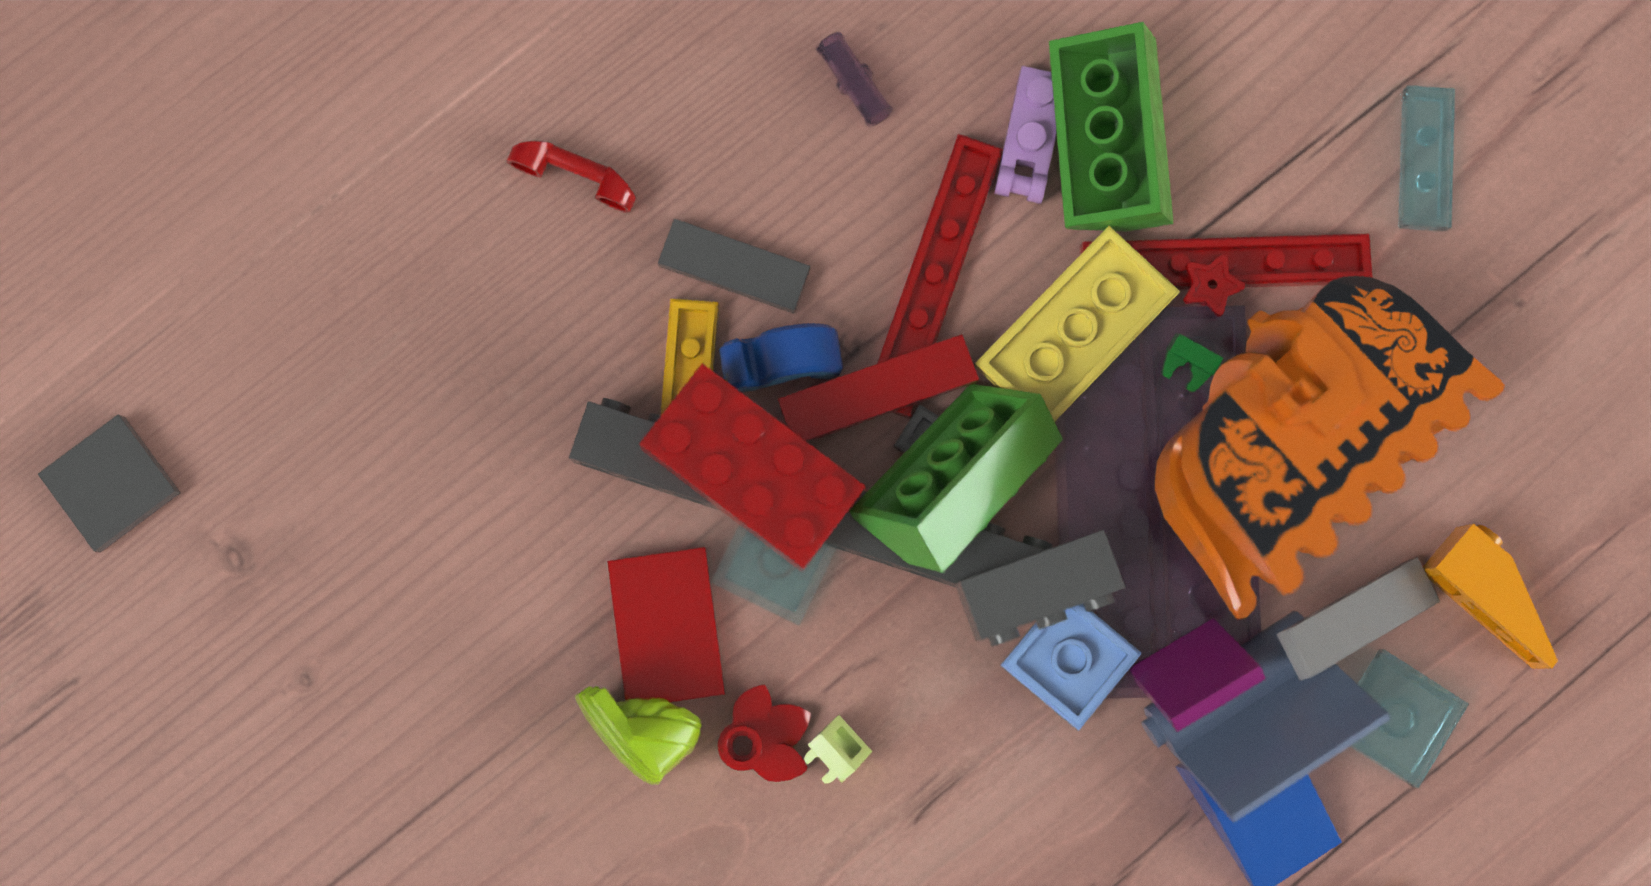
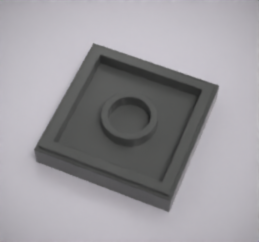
(109, 483)

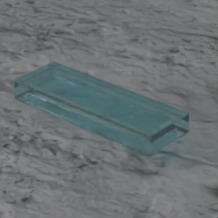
(1426, 158)

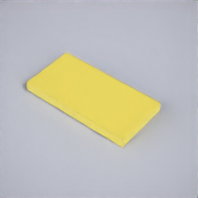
(1079, 324)

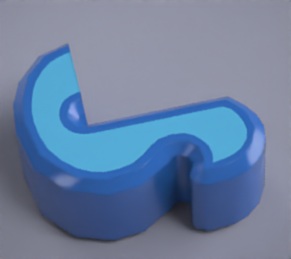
(782, 356)

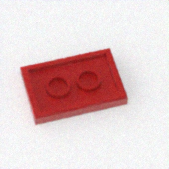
(666, 626)

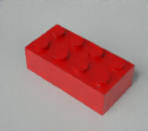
(752, 467)

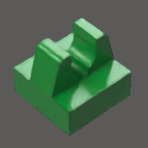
(1202, 360)

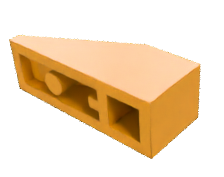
(1489, 587)

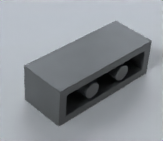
(1040, 588)

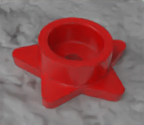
(1200, 291)

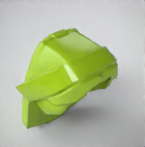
(641, 733)

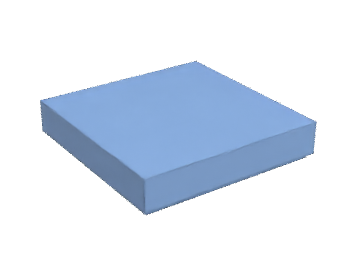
(1072, 663)

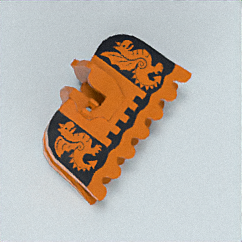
(1309, 428)

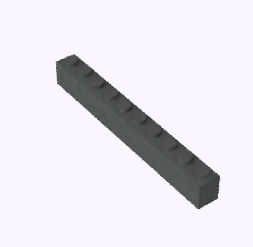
(610, 444)

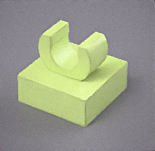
(838, 749)

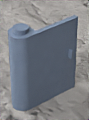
(1270, 731)

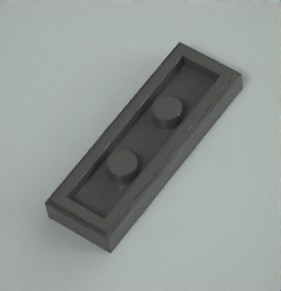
(734, 266)

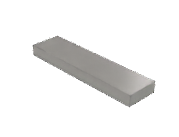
(1357, 618)

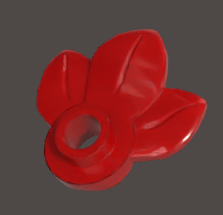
(772, 734)

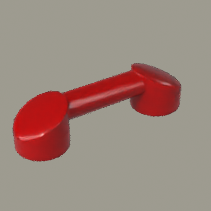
(533, 157)

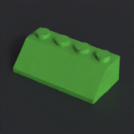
(1111, 130)
(958, 474)

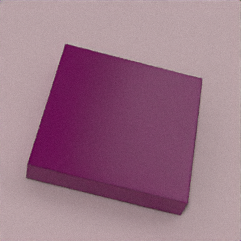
(1196, 674)

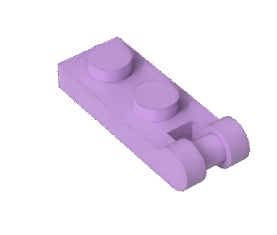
(1029, 136)

